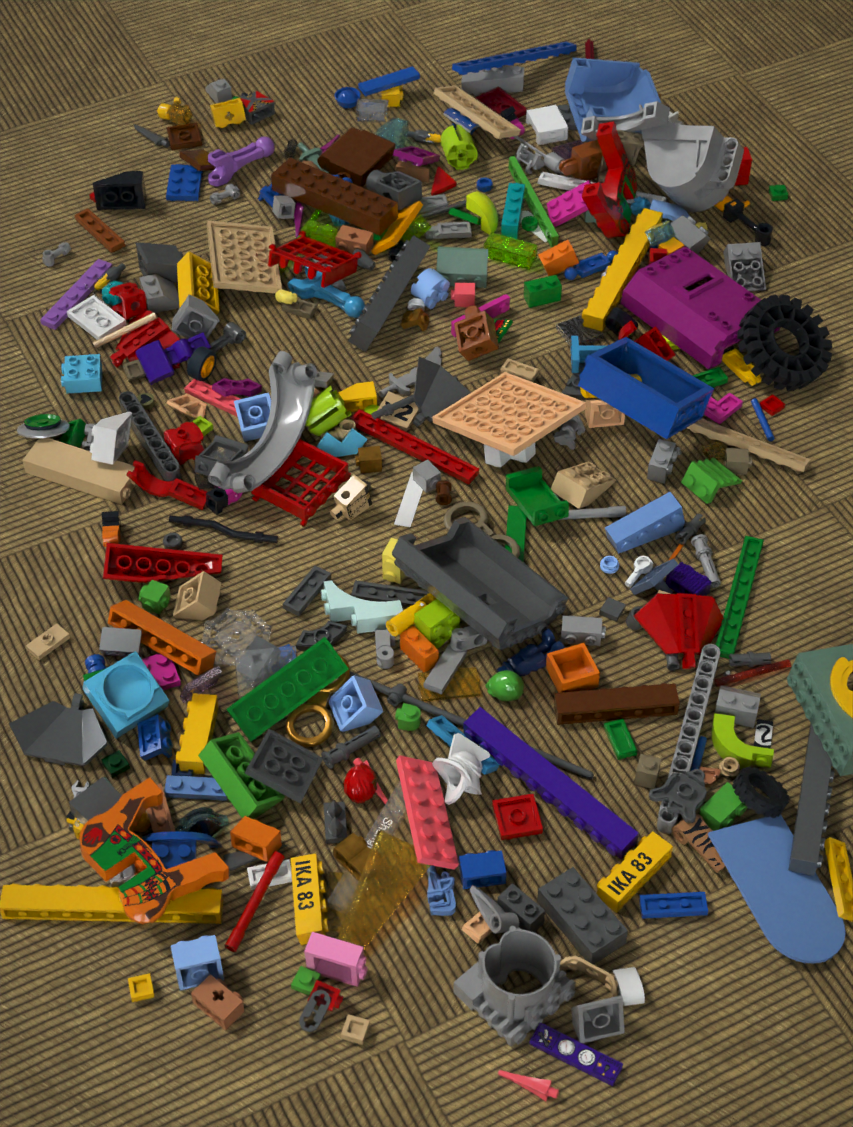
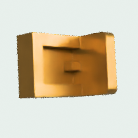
(414, 318)

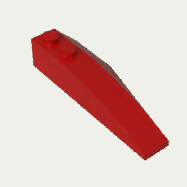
(149, 563)

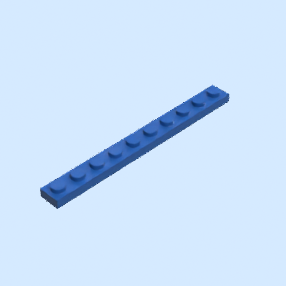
(509, 59)

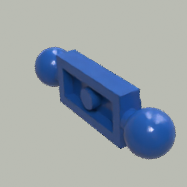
(590, 265)

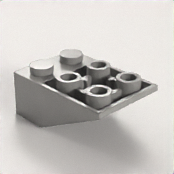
(745, 265)

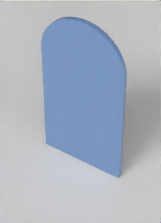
(786, 904)

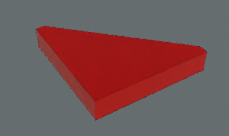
(442, 182)

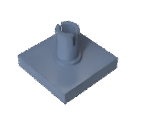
(655, 578)

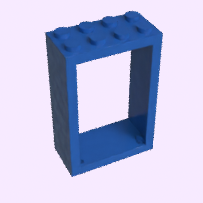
(665, 398)

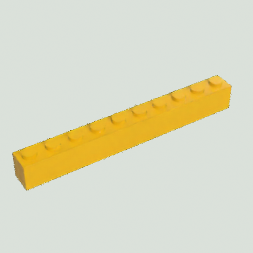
(621, 271)
(101, 904)

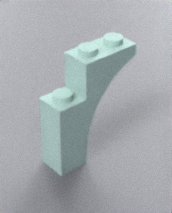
(364, 614)

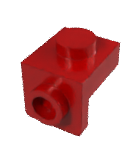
(335, 994)

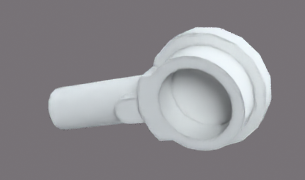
(641, 566)

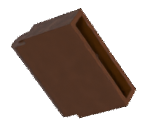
(357, 154)

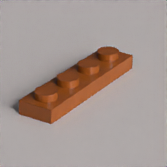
(99, 230)

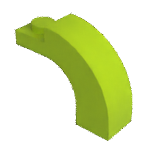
(729, 745)

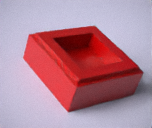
(772, 405)

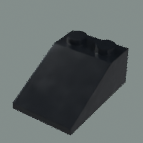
(121, 191)

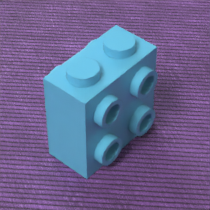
(82, 373)

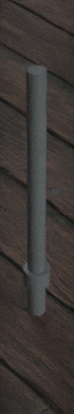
(389, 409)

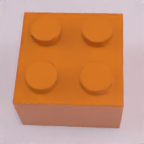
(572, 669)

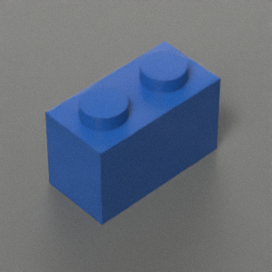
(482, 869)

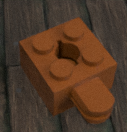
(583, 161)
(476, 333)

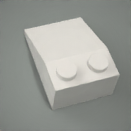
(110, 438)

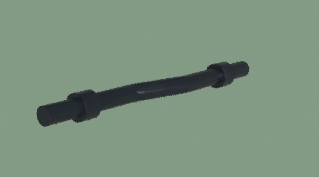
(188, 521)

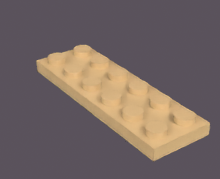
(477, 112)

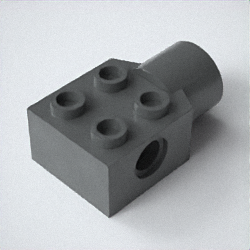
(396, 187)

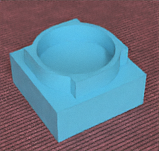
(125, 694)

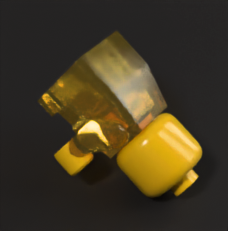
(176, 113)

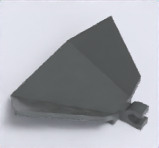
(435, 390)
(60, 733)

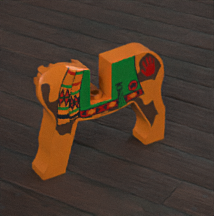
(111, 847)

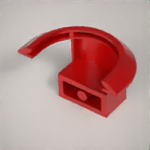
(651, 340)

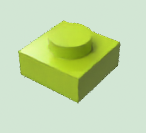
(204, 425)

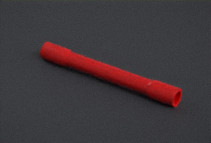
(239, 931)

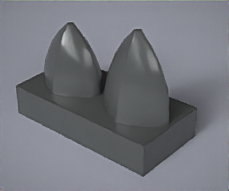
(335, 822)

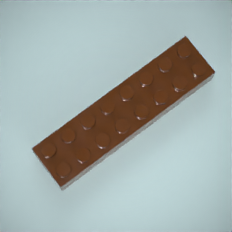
(334, 196)

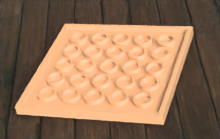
(509, 413)

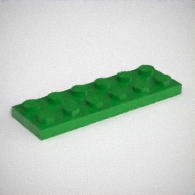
(287, 689)

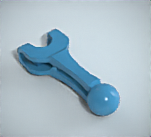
(311, 288)

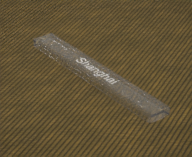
(387, 821)

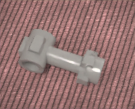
(231, 190)
(49, 256)
(88, 431)

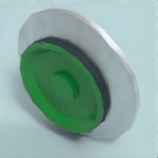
(43, 426)

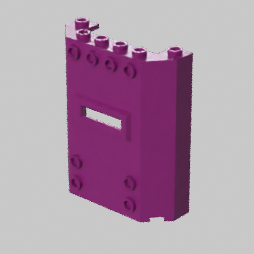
(695, 320)

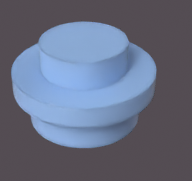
(609, 564)

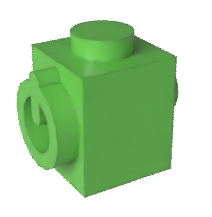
(154, 596)

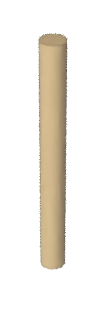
(125, 330)

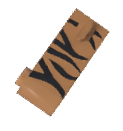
(697, 835)

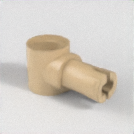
(343, 429)

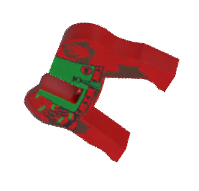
(608, 199)

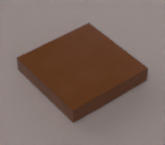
(184, 136)
(197, 159)

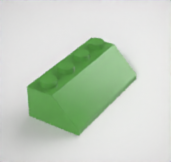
(227, 762)

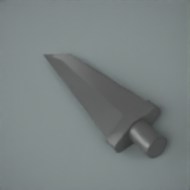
(156, 138)
(458, 205)
(239, 859)

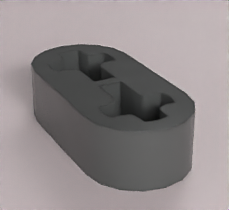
(309, 1008)

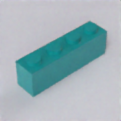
(513, 210)

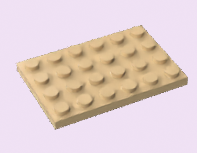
(241, 257)

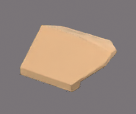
(188, 406)

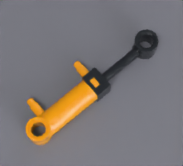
(734, 210)

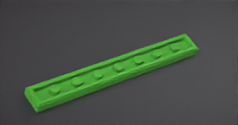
(533, 202)

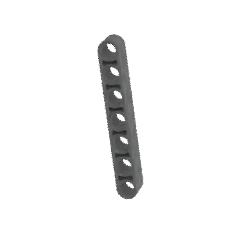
(150, 437)

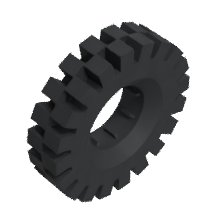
(762, 349)

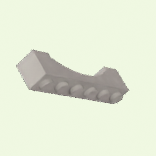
(650, 116)

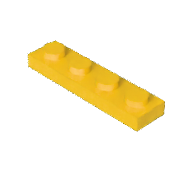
(840, 877)

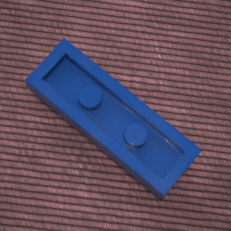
(673, 905)

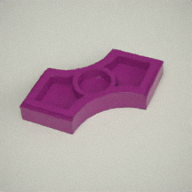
(241, 387)

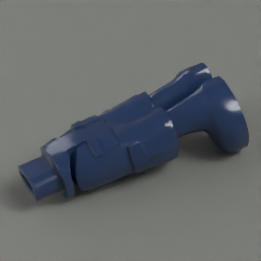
(531, 657)

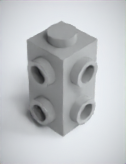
(582, 630)

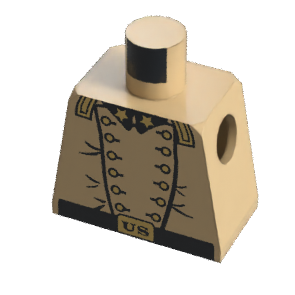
(351, 499)

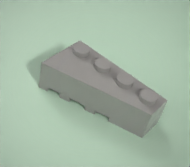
(507, 78)

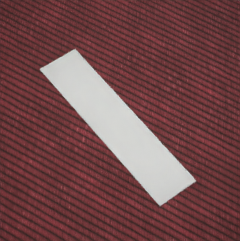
(409, 503)

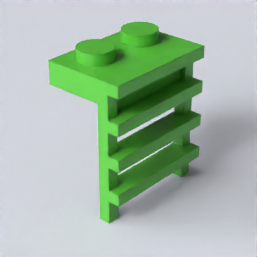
(707, 477)

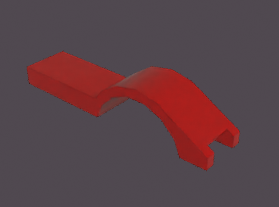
(177, 489)

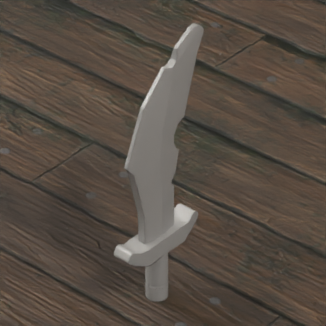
(406, 380)

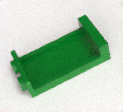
(535, 496)

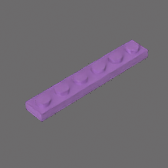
(75, 294)

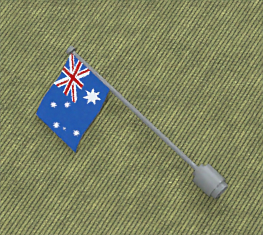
(551, 160)

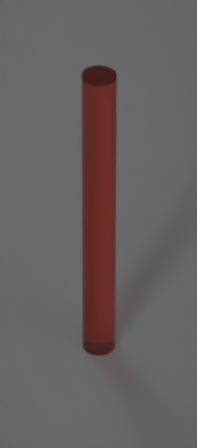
(752, 673)

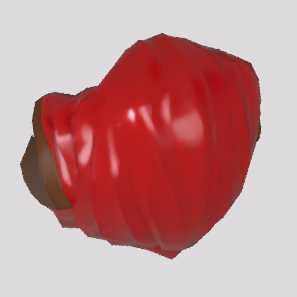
(360, 783)

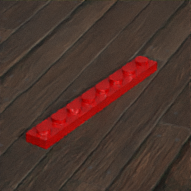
(415, 446)

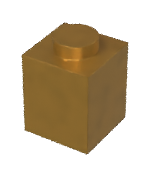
(369, 459)

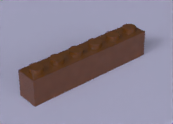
(616, 703)

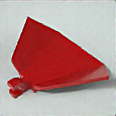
(142, 336)
(681, 623)

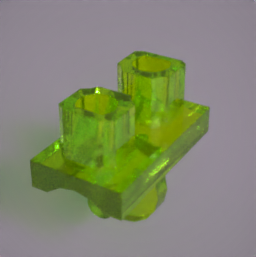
(417, 228)

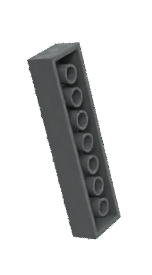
(388, 293)

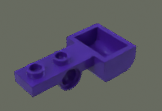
(158, 362)

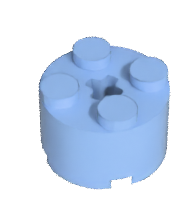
(430, 288)

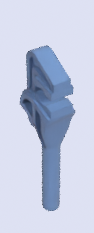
(438, 889)

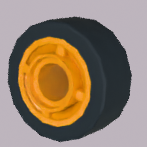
(201, 363)

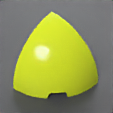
(483, 207)

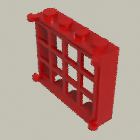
(343, 262)
(317, 456)

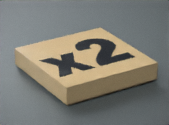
(402, 417)

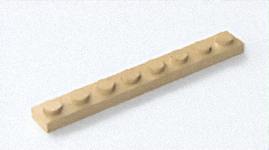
(758, 447)

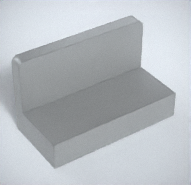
(120, 642)

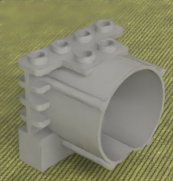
(508, 1012)

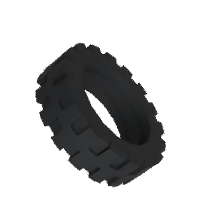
(756, 801)

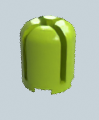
(458, 150)
(326, 412)

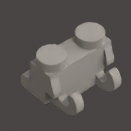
(529, 158)
(567, 433)

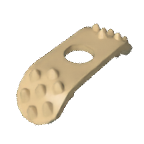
(576, 963)

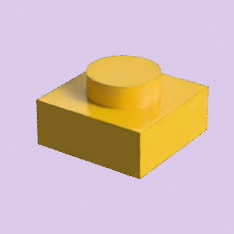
(141, 987)

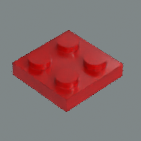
(517, 817)

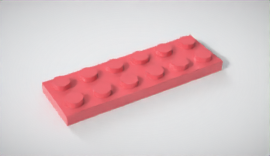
(427, 813)

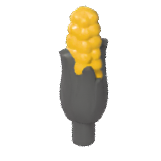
(424, 136)
(110, 275)

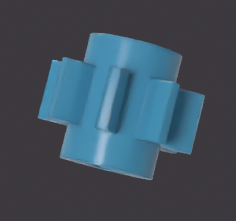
(639, 204)

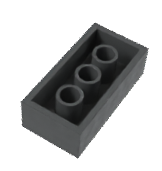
(582, 916)

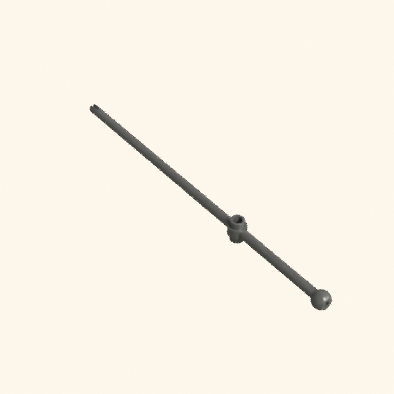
(398, 694)

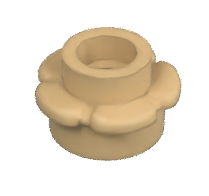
(729, 762)

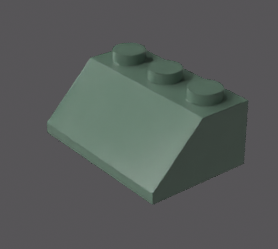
(463, 265)

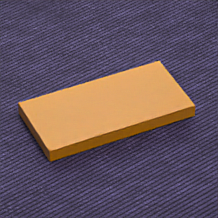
(397, 228)

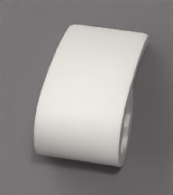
(629, 986)

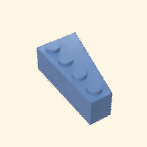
(646, 524)

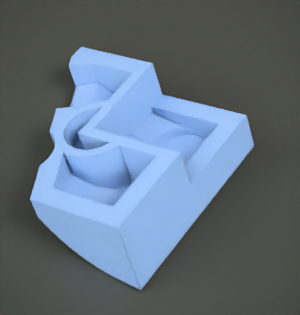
(669, 210)

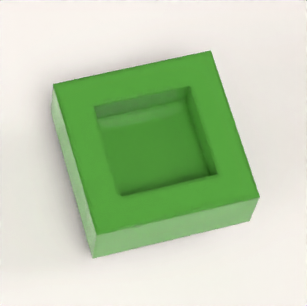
(305, 980)

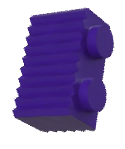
(686, 580)

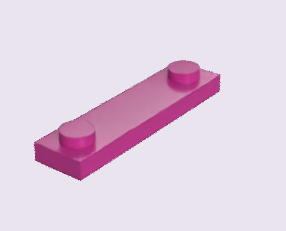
(493, 308)

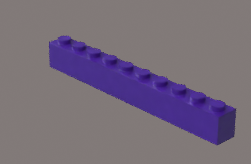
(551, 783)

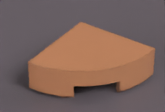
(711, 775)

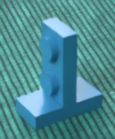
(580, 353)

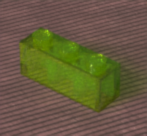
(511, 250)

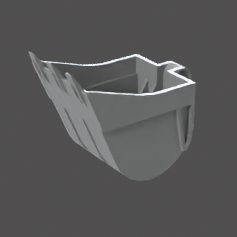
(692, 163)

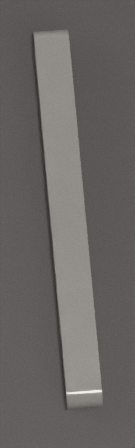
(691, 726)

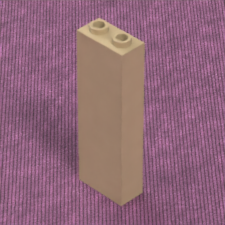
(76, 470)

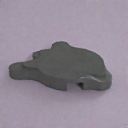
(683, 793)

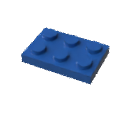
(184, 183)

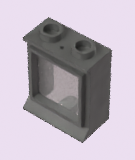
(219, 450)

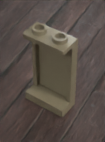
(632, 143)

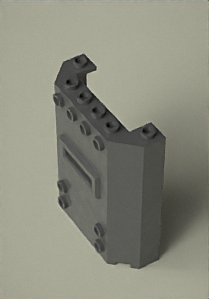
(474, 570)

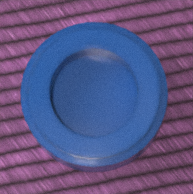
(484, 184)

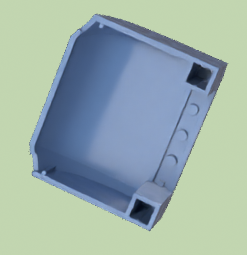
(607, 89)

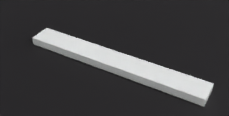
(569, 183)

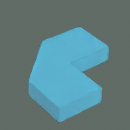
(347, 447)

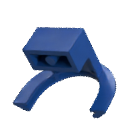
(178, 846)

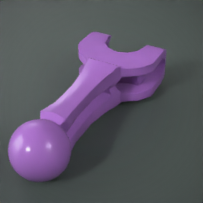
(231, 162)

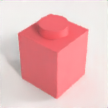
(463, 294)

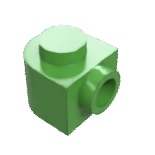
(408, 717)

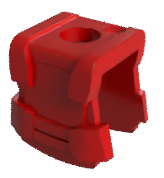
(132, 298)
(184, 441)

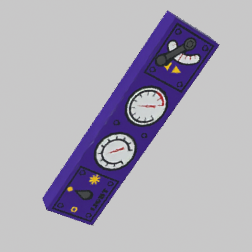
(576, 1054)

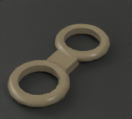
(481, 524)

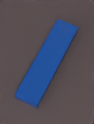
(389, 81)

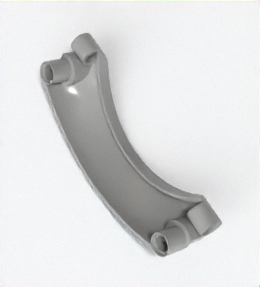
(290, 405)

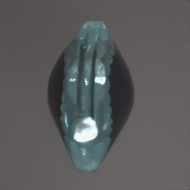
(203, 821)

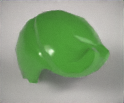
(505, 686)

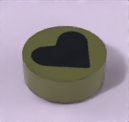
(146, 400)

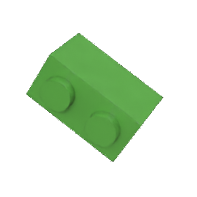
(722, 808)

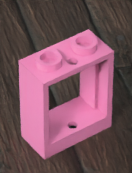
(336, 959)

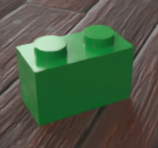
(542, 291)

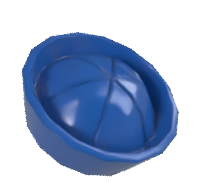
(347, 97)

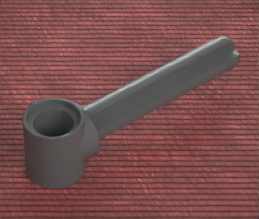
(231, 334)

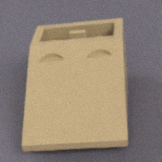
(581, 484)

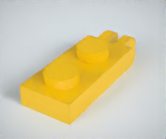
(735, 362)

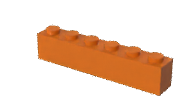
(163, 637)

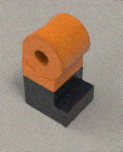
(111, 527)

